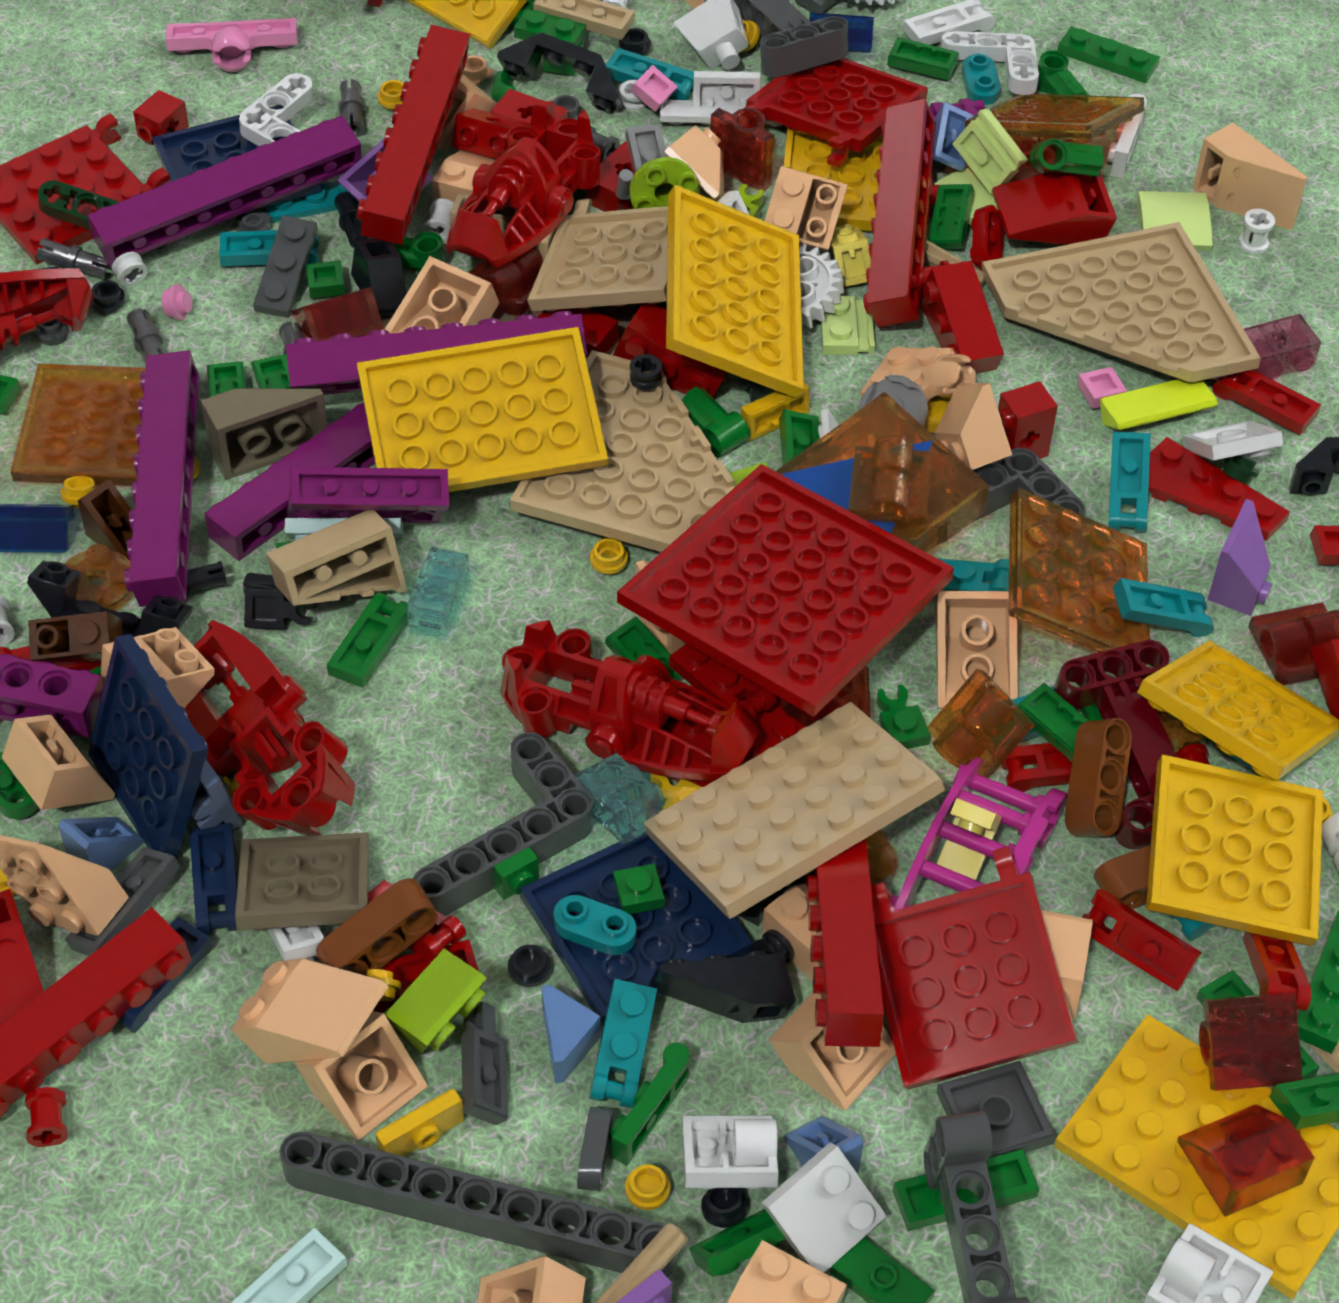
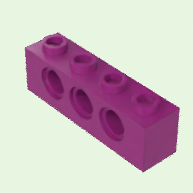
(47, 689)

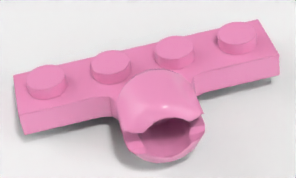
(232, 40)

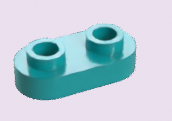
(981, 78)
(592, 925)

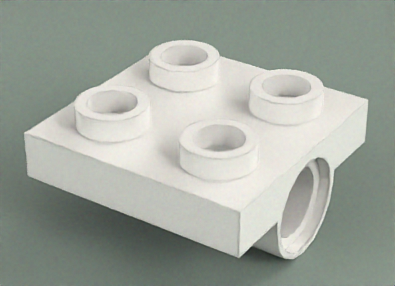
(730, 1152)
(1207, 1272)

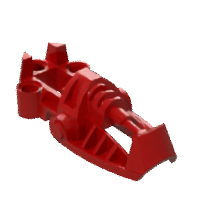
(531, 175)
(40, 297)
(620, 705)
(267, 736)

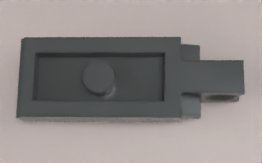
(483, 1067)

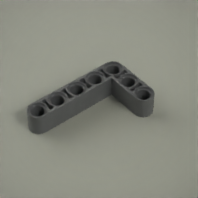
(1028, 473)
(535, 769)

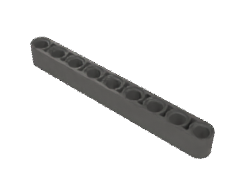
(461, 1190)

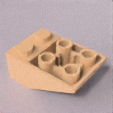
(1247, 175)
(61, 886)

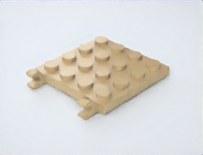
(604, 260)

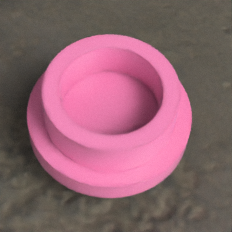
(176, 302)

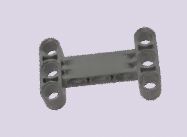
(791, 40)
(958, 1160)

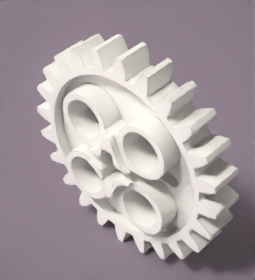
(820, 285)

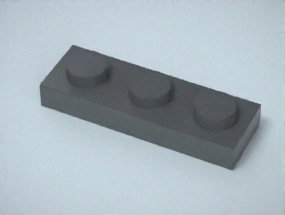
(285, 266)
(142, 883)

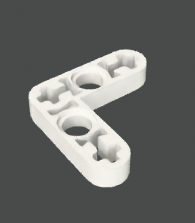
(1014, 49)
(274, 121)

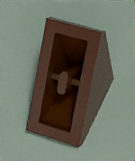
(106, 517)

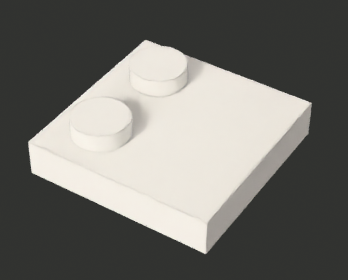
(1233, 440)
(824, 1208)

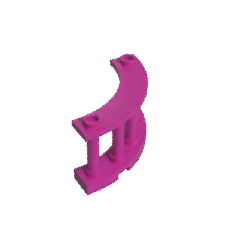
(1033, 826)

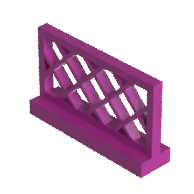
(390, 492)

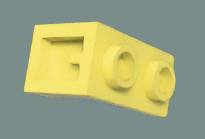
(852, 253)
(975, 820)

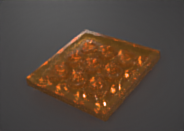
(1064, 115)
(80, 425)
(1067, 572)

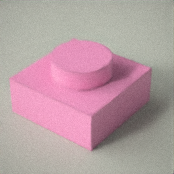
(653, 88)
(1099, 384)

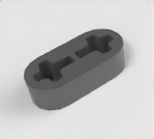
(595, 1149)

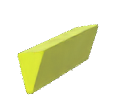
(1155, 403)

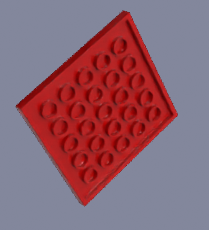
(786, 588)

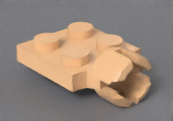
(932, 368)

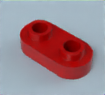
(987, 235)

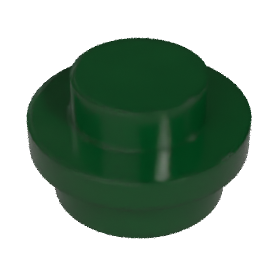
(1241, 468)

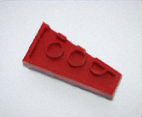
(1206, 489)

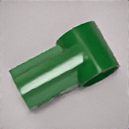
(1055, 76)
(1069, 158)
(416, 250)
(720, 428)

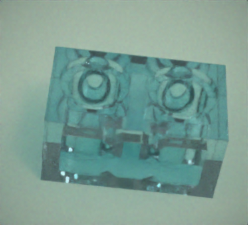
(438, 593)
(621, 797)

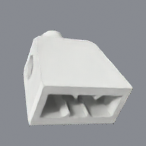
(715, 32)

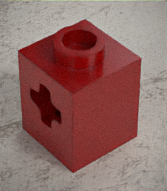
(159, 116)

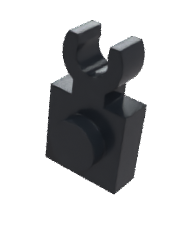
(270, 609)

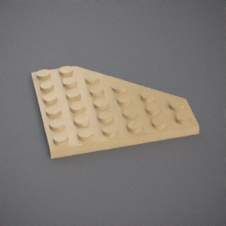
(1129, 297)
(656, 470)

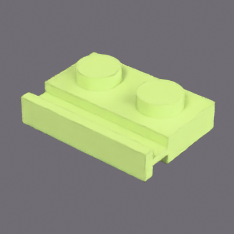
(989, 150)
(848, 329)

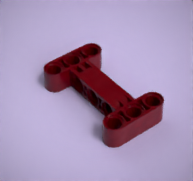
(1120, 699)

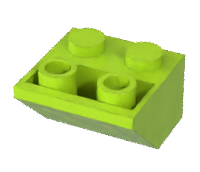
(434, 1000)

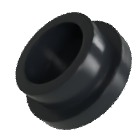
(636, 41)
(107, 296)
(529, 966)
(724, 1207)

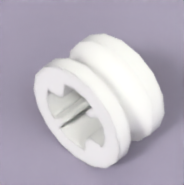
(629, 99)
(129, 269)

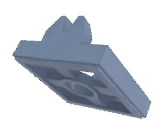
(216, 803)

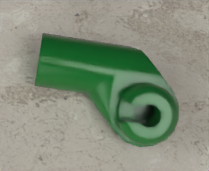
(501, 85)

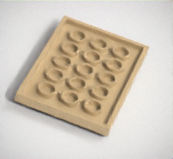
(792, 808)

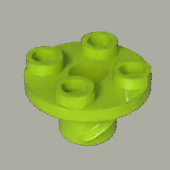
(656, 179)

